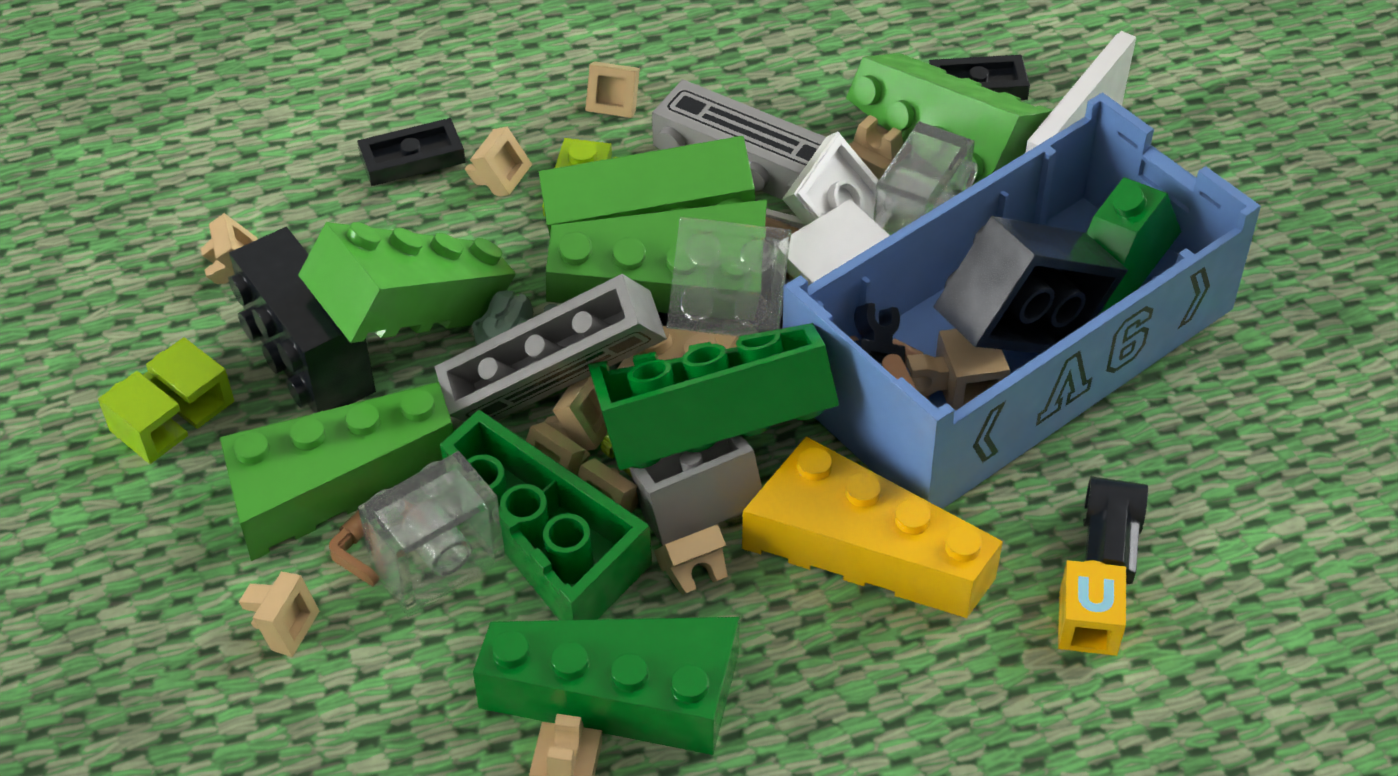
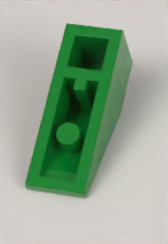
(1137, 230)

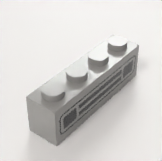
(773, 146)
(551, 350)

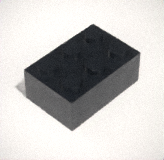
(1027, 285)
(294, 326)

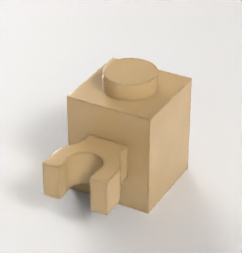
(957, 369)

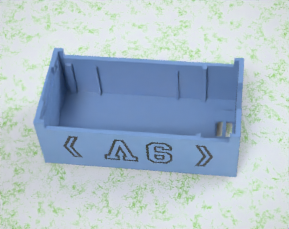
(1056, 185)

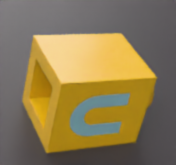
(1092, 607)

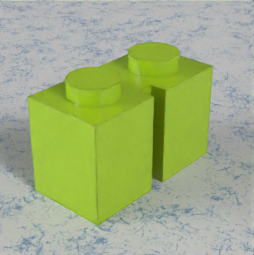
(177, 382)

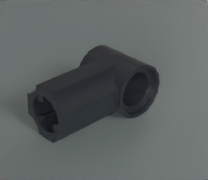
(1114, 522)

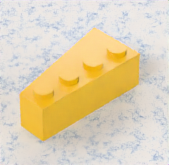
(869, 531)

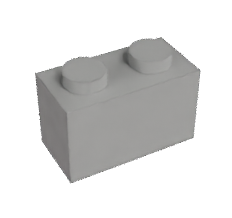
(697, 488)

